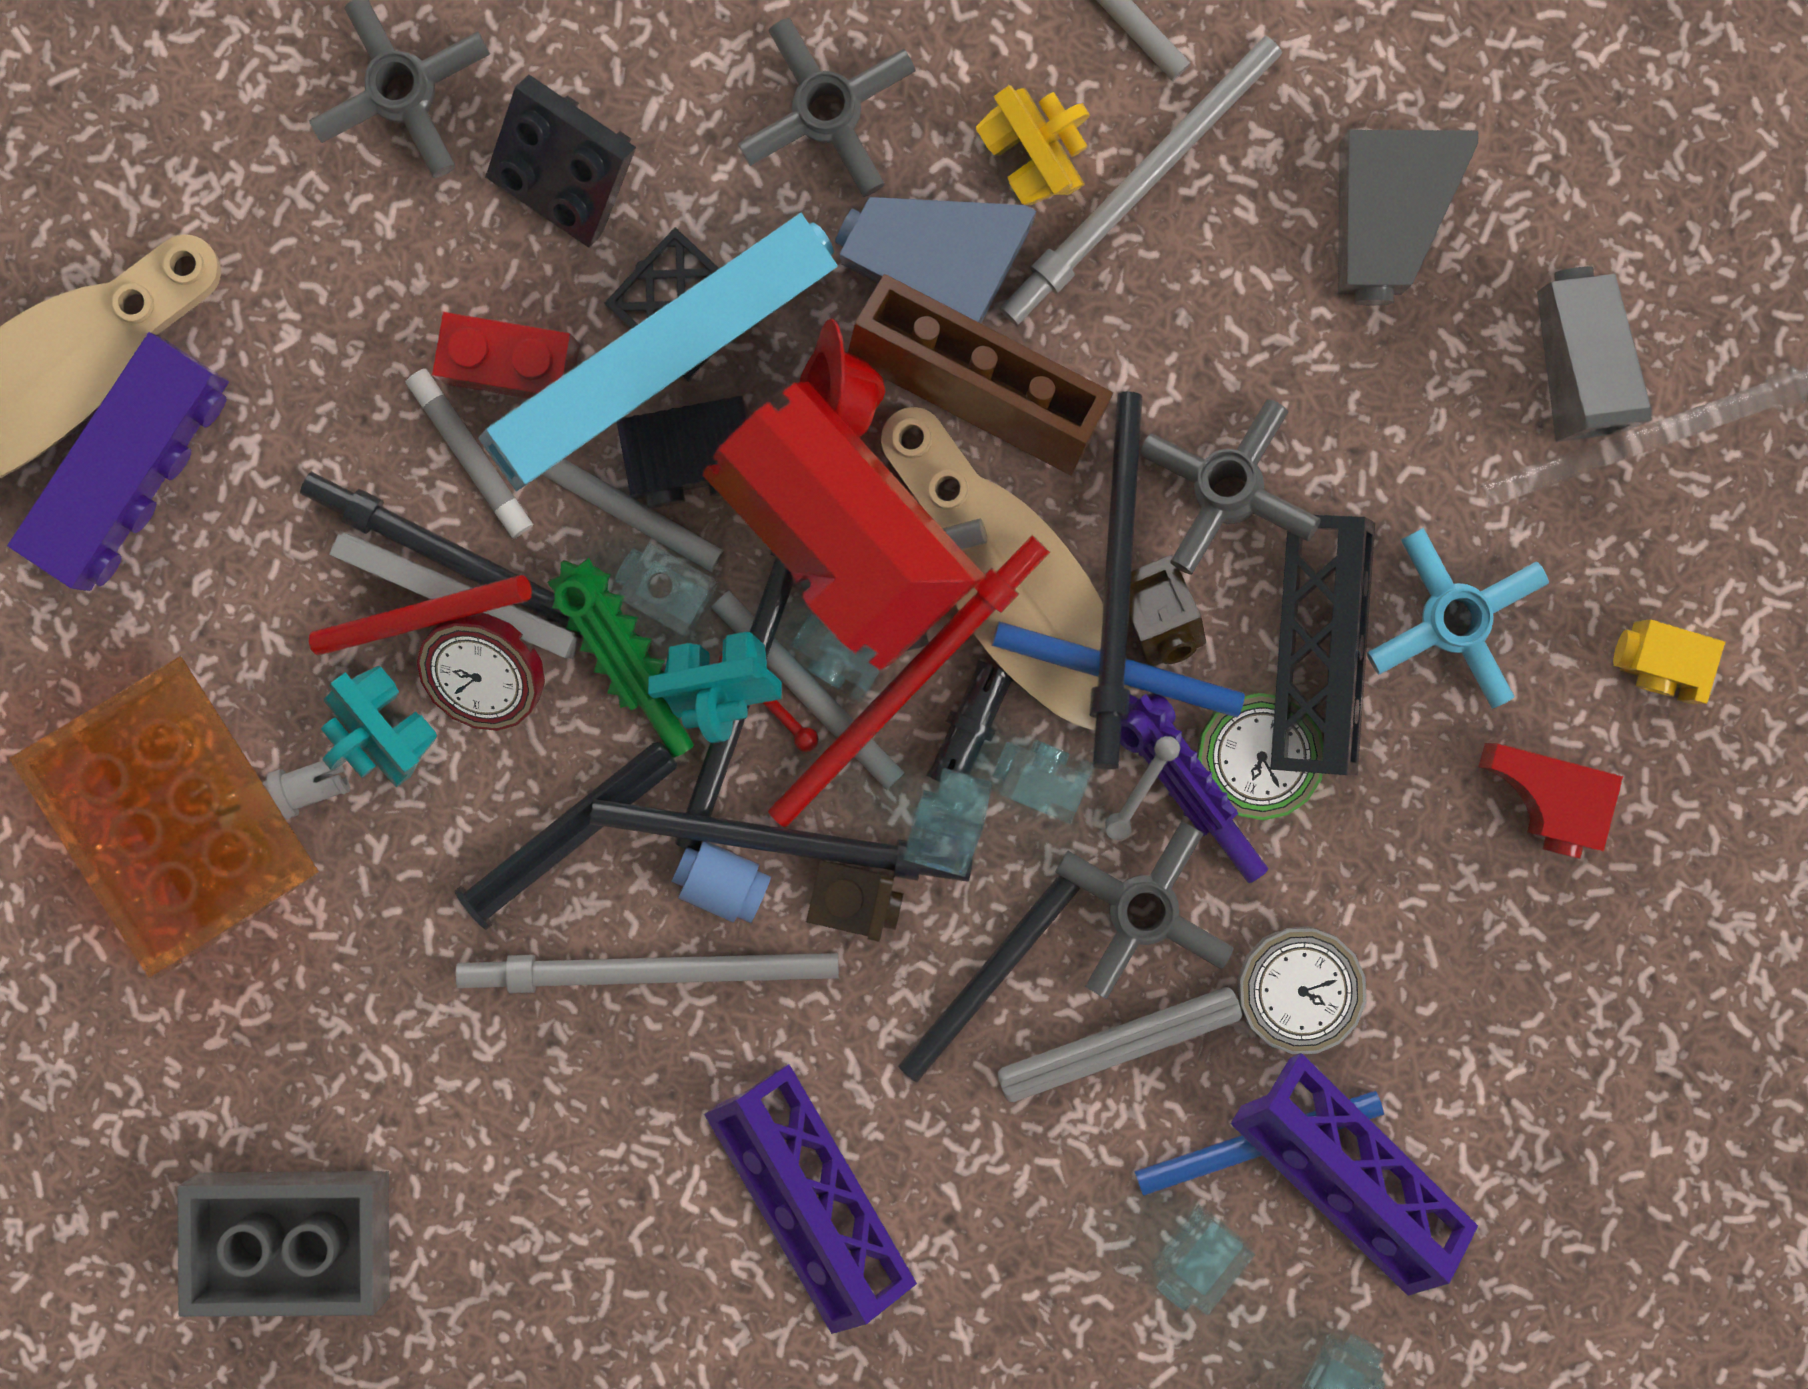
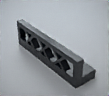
(1347, 648)

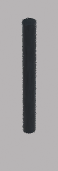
(988, 978)

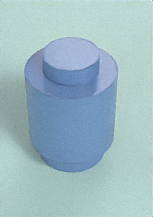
(721, 882)

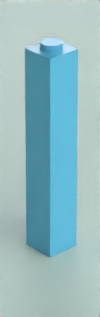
(658, 351)

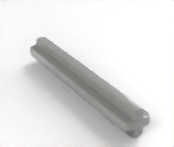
(1119, 1044)

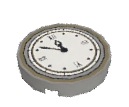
(1301, 990)

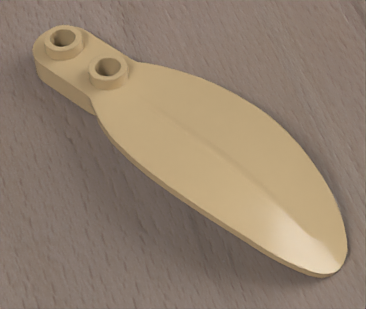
(74, 346)
(1053, 598)

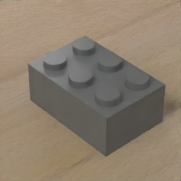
(283, 1243)

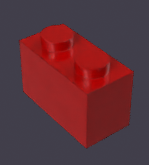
(501, 355)

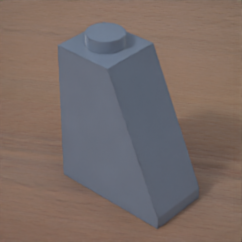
(937, 247)

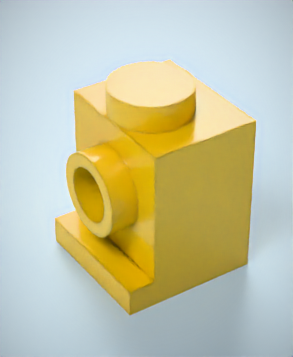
(1669, 659)

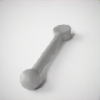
(1118, 824)

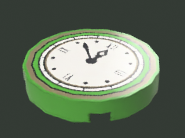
(1240, 759)

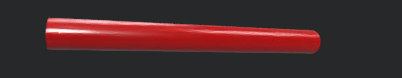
(421, 615)

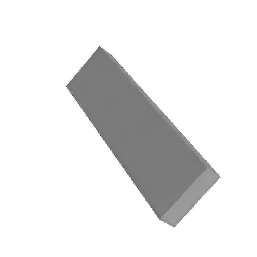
(435, 585)

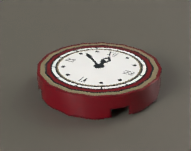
(481, 672)

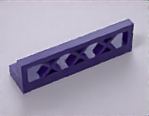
(1354, 1191)
(796, 1213)

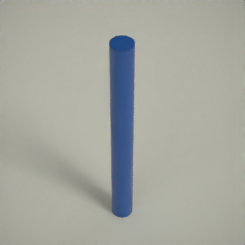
(1136, 673)
(1225, 1154)

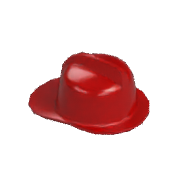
(844, 380)

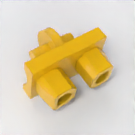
(1020, 120)

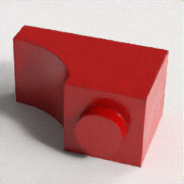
(1563, 799)

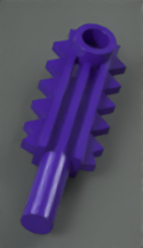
(1189, 781)

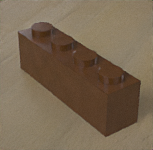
(978, 374)

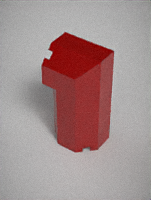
(843, 523)

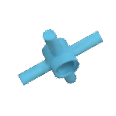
(1481, 606)

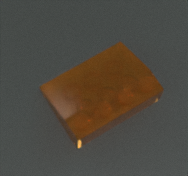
(164, 817)

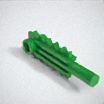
(621, 654)

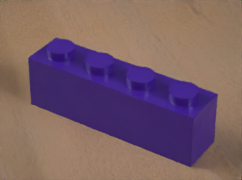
(120, 464)

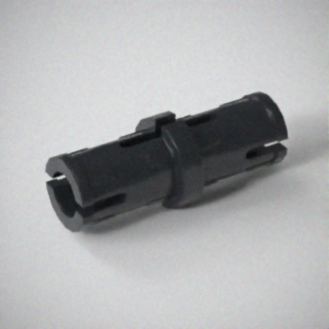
(972, 721)

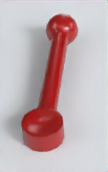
(804, 737)

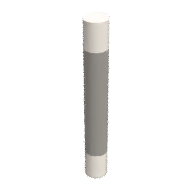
(469, 453)

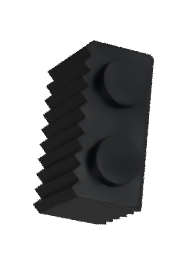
(674, 446)

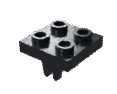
(559, 160)

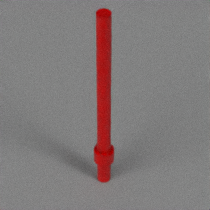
(993, 593)

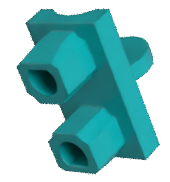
(717, 692)
(357, 707)

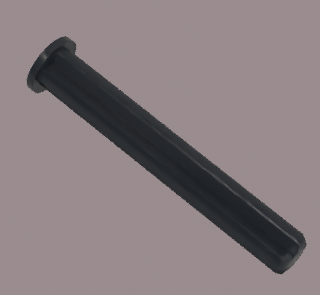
(563, 835)

